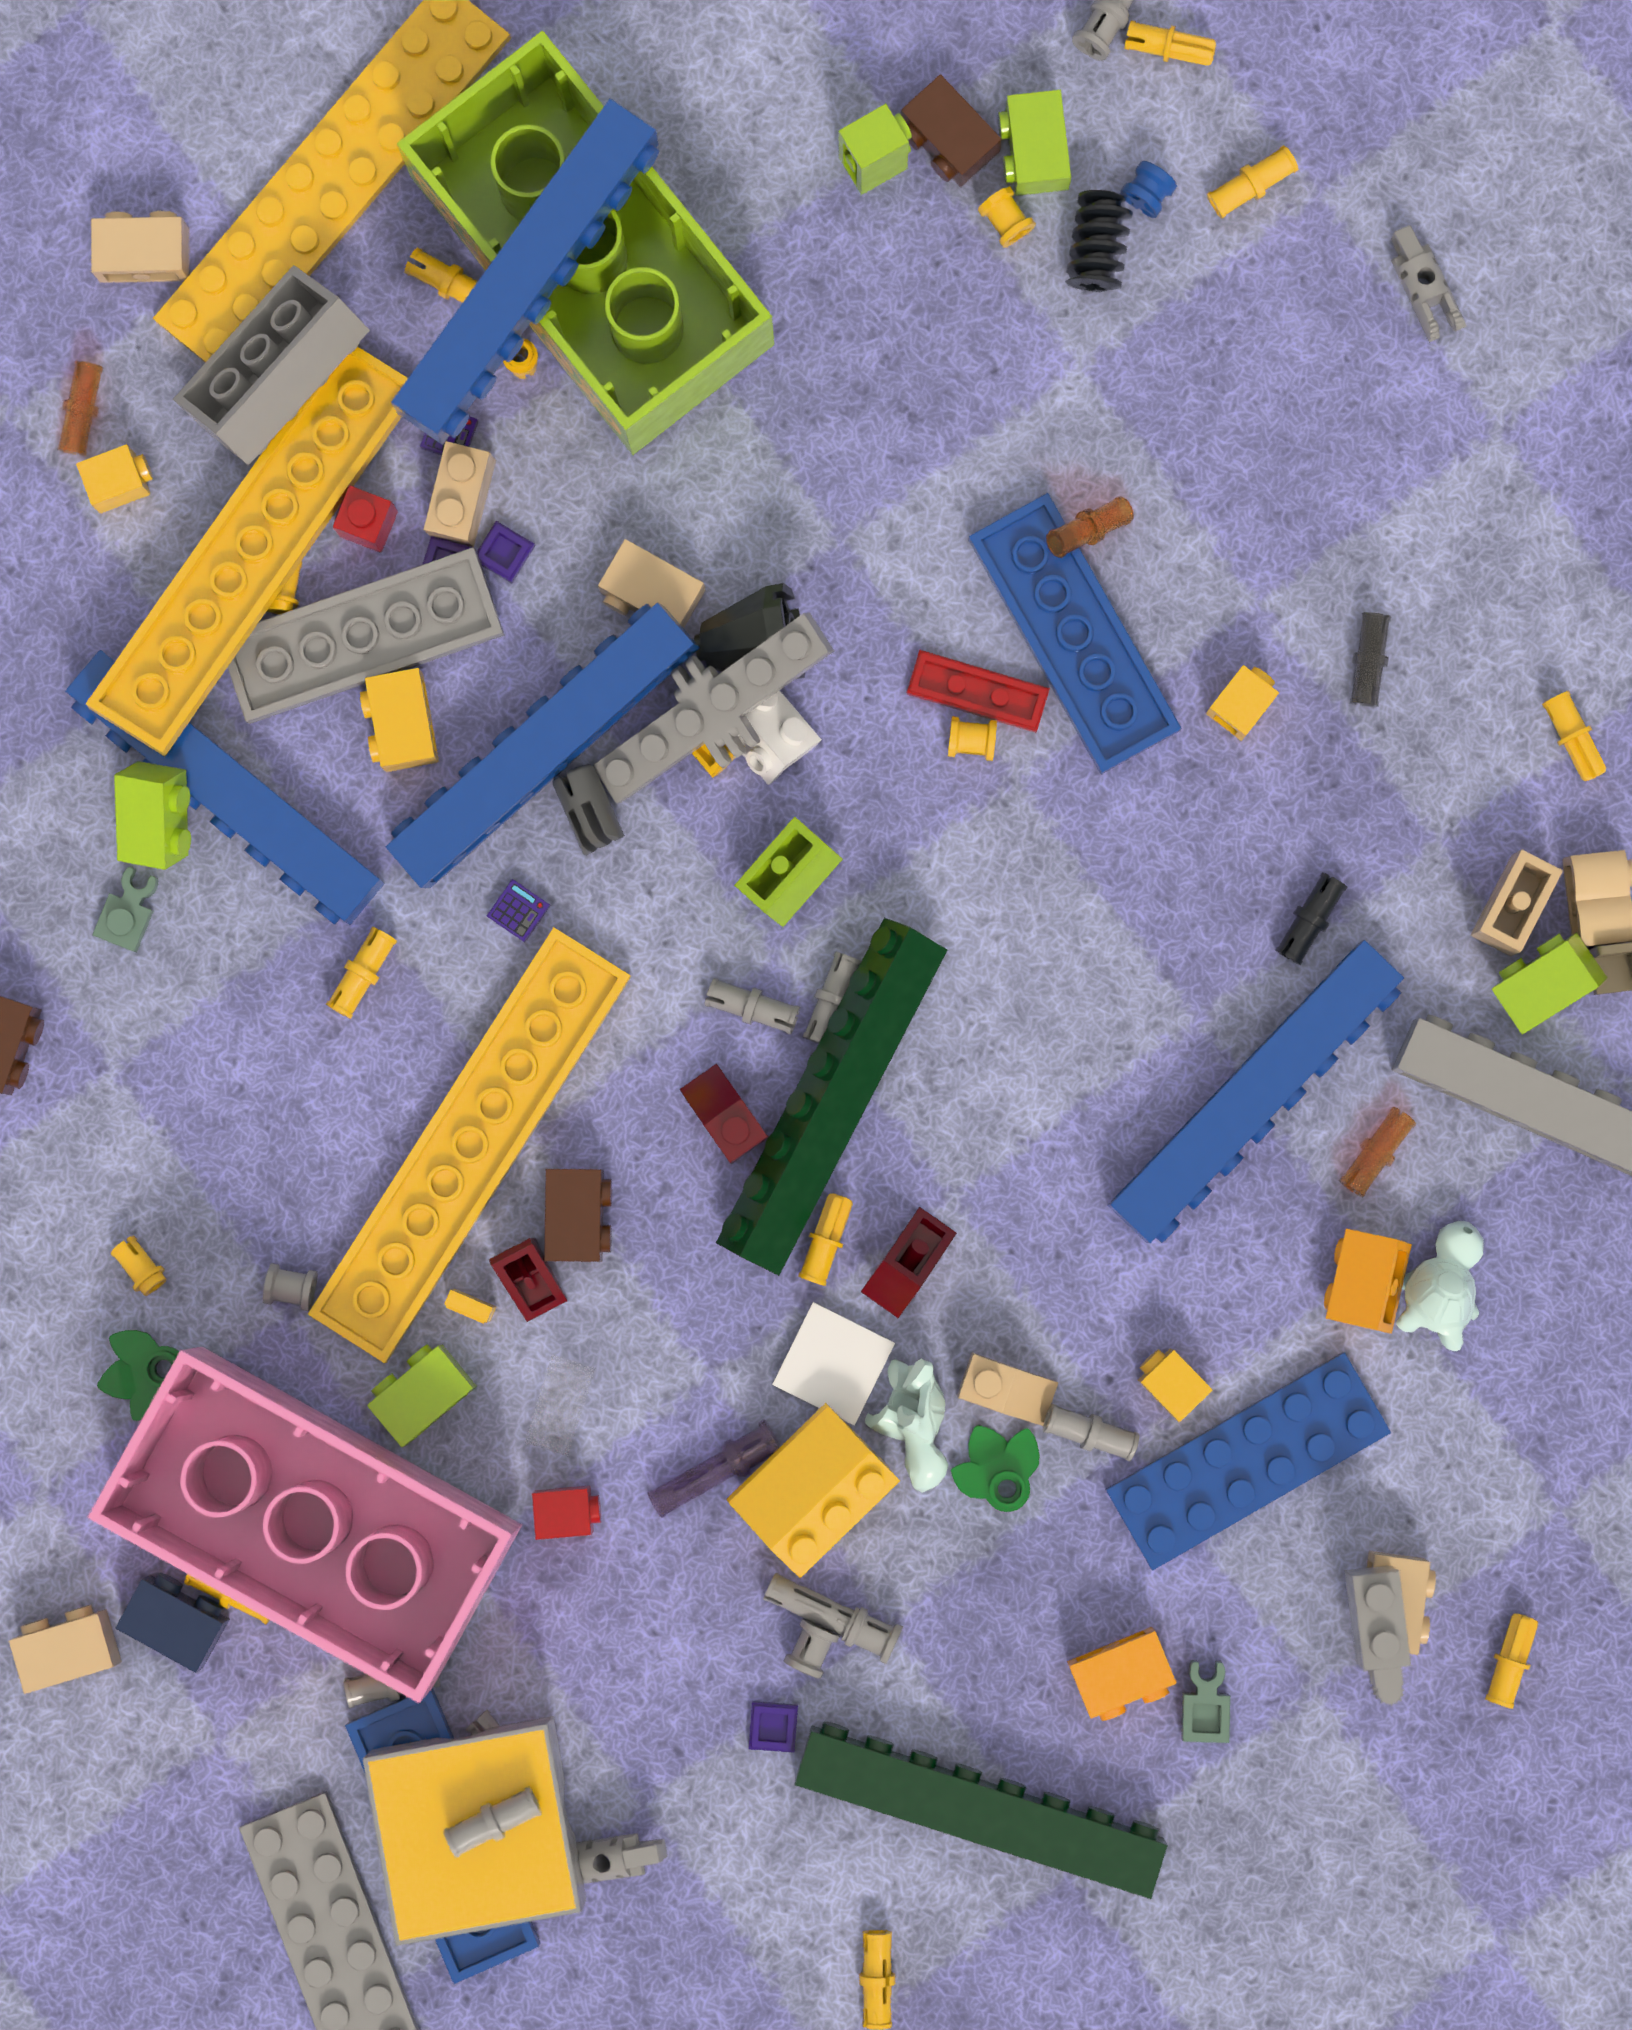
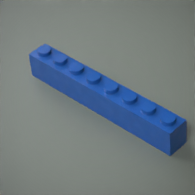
(527, 272)
(542, 745)
(250, 809)
(1256, 1092)

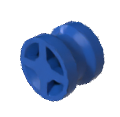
(1148, 188)

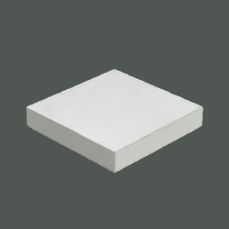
(833, 1363)

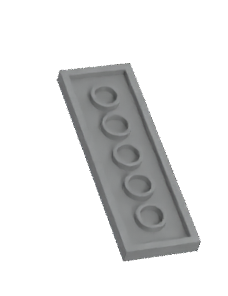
(364, 635)
(326, 1919)

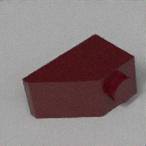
(723, 1113)
(908, 1262)

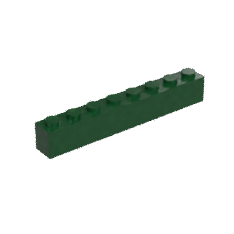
(831, 1096)
(980, 1810)

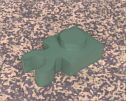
(124, 918)
(1206, 1711)

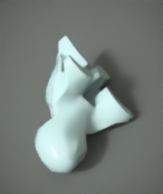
(1441, 1289)
(915, 1418)

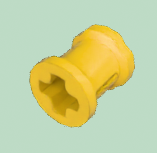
(1006, 216)
(972, 738)

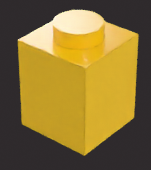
(115, 478)
(1243, 701)
(1173, 1383)

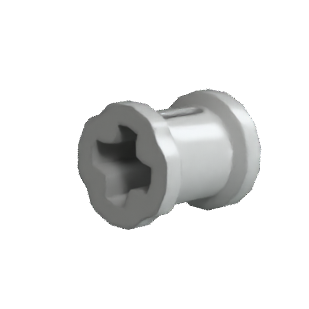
(290, 1287)
(811, 1648)

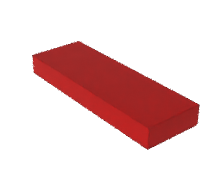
(978, 691)

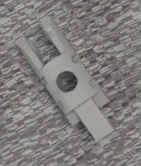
(1419, 262)
(625, 1855)

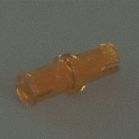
(80, 408)
(1089, 526)
(1377, 1152)

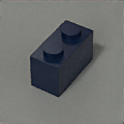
(173, 1621)

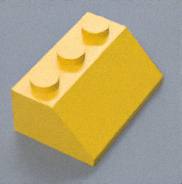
(813, 1490)

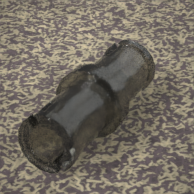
(1370, 659)

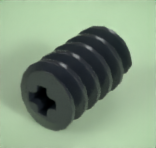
(1097, 241)

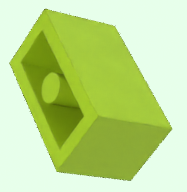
(1036, 142)
(874, 148)
(152, 815)
(788, 872)
(1548, 982)
(421, 1394)

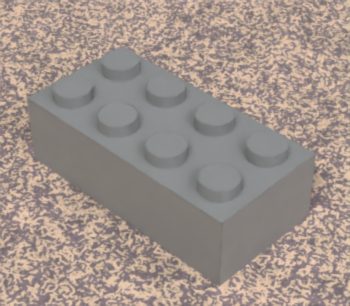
(271, 364)

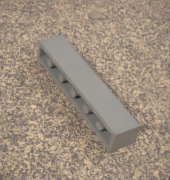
(1517, 1091)

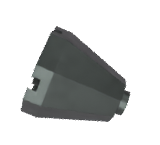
(745, 626)

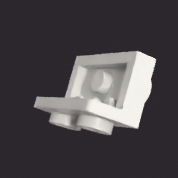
(782, 737)

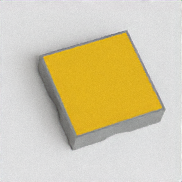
(441, 1782)

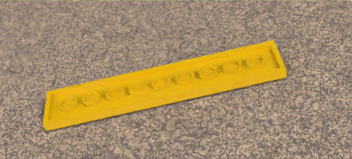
(334, 170)
(249, 554)
(469, 1145)

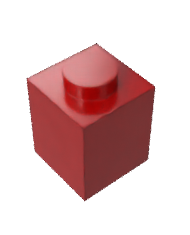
(365, 519)
(565, 1512)

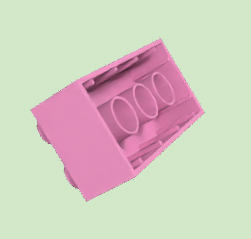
(305, 1521)

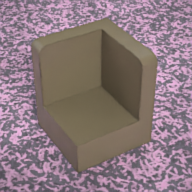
(1617, 965)

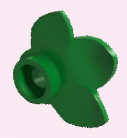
(136, 1371)
(998, 1460)

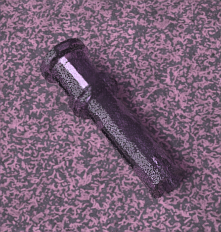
(735, 1459)

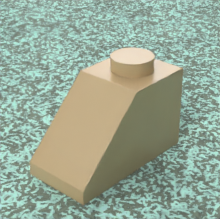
(1007, 1389)

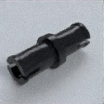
(1311, 918)

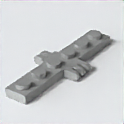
(713, 708)

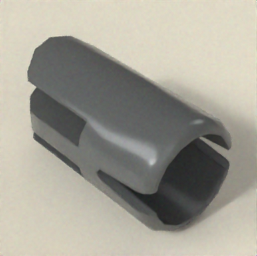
(587, 808)

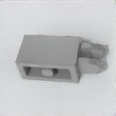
(1379, 1628)

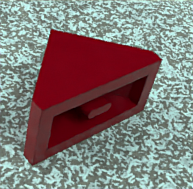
(528, 1279)

